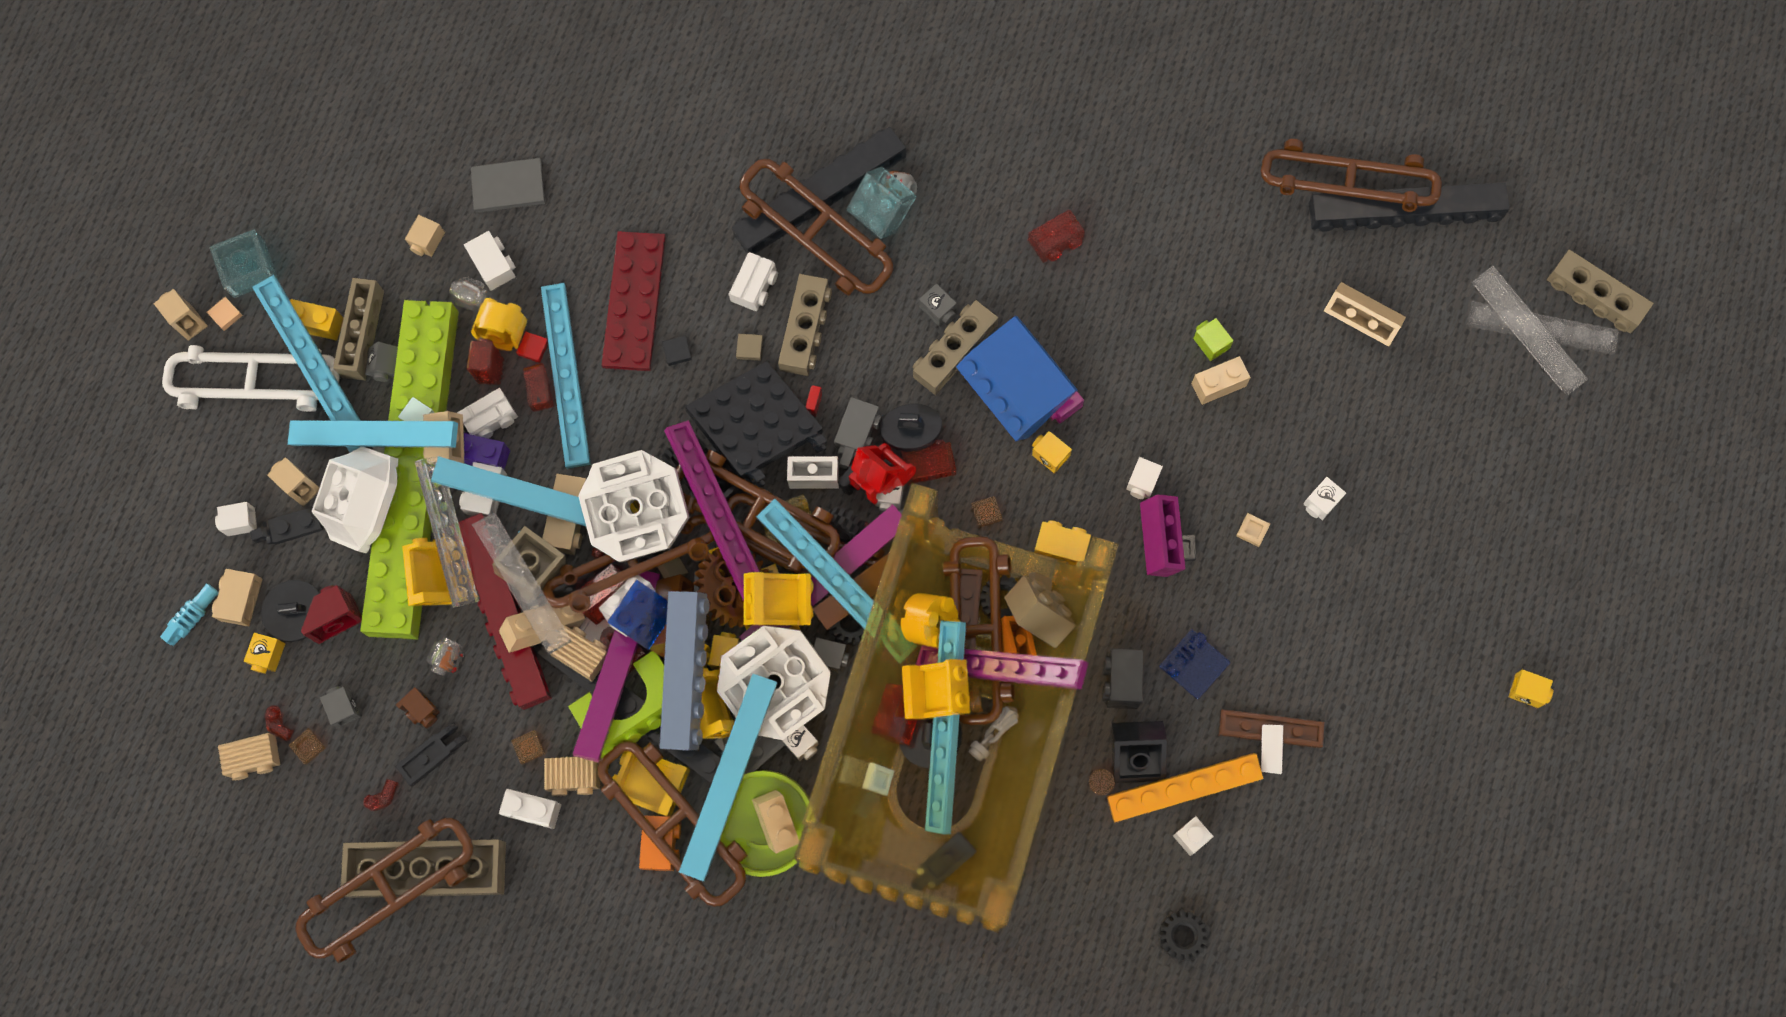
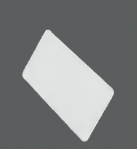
(1272, 749)

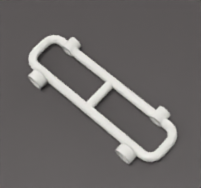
(189, 397)

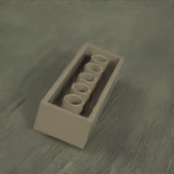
(484, 868)

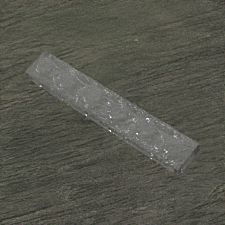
(1529, 330)
(1564, 331)
(447, 536)
(521, 583)

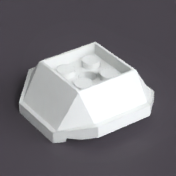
(356, 497)
(608, 498)
(790, 657)

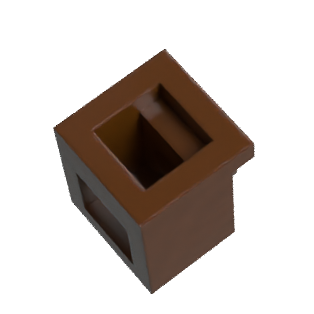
(419, 708)

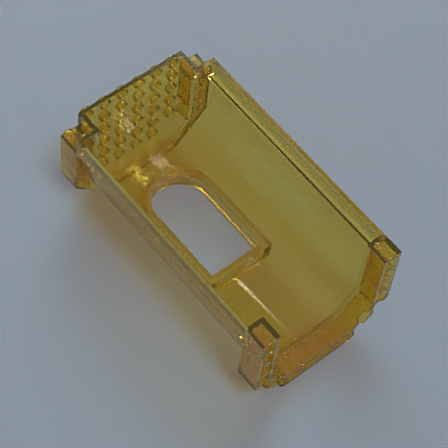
(866, 834)

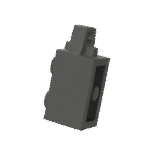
(856, 430)

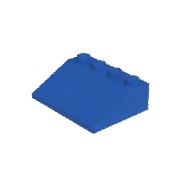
(1016, 379)

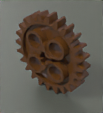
(713, 583)

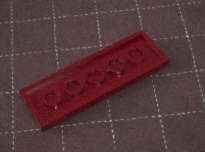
(633, 301)

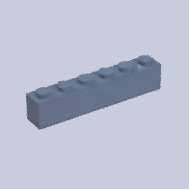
(684, 670)

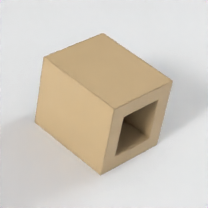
(424, 236)

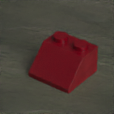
(330, 614)

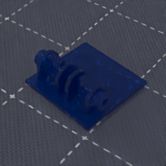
(640, 614)
(1194, 664)

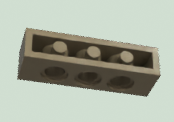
(807, 289)
(1612, 292)
(974, 315)
(358, 328)

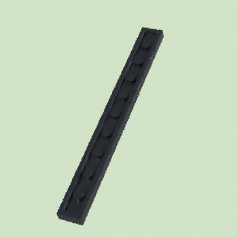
(701, 761)

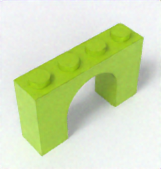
(646, 719)

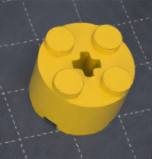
(500, 324)
(924, 617)

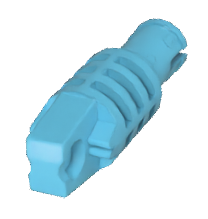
(188, 615)

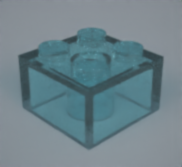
(881, 202)
(242, 262)

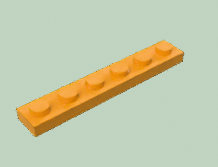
(1184, 787)

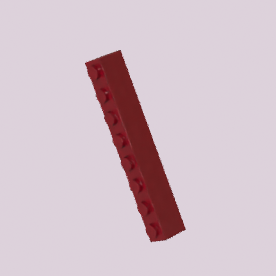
(498, 602)

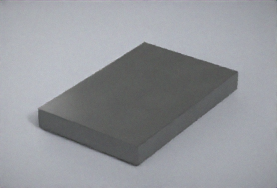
(507, 185)

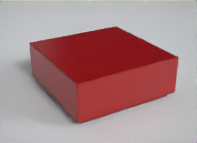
(532, 347)
(814, 400)

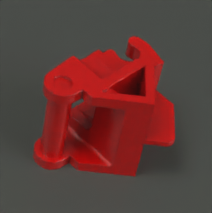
(875, 475)

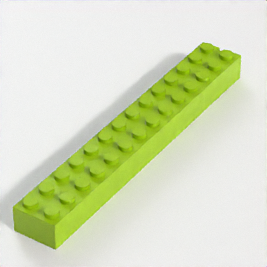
(424, 374)

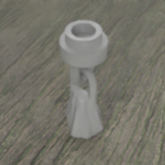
(1006, 720)

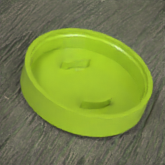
(746, 829)

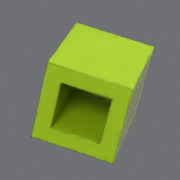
(1212, 339)

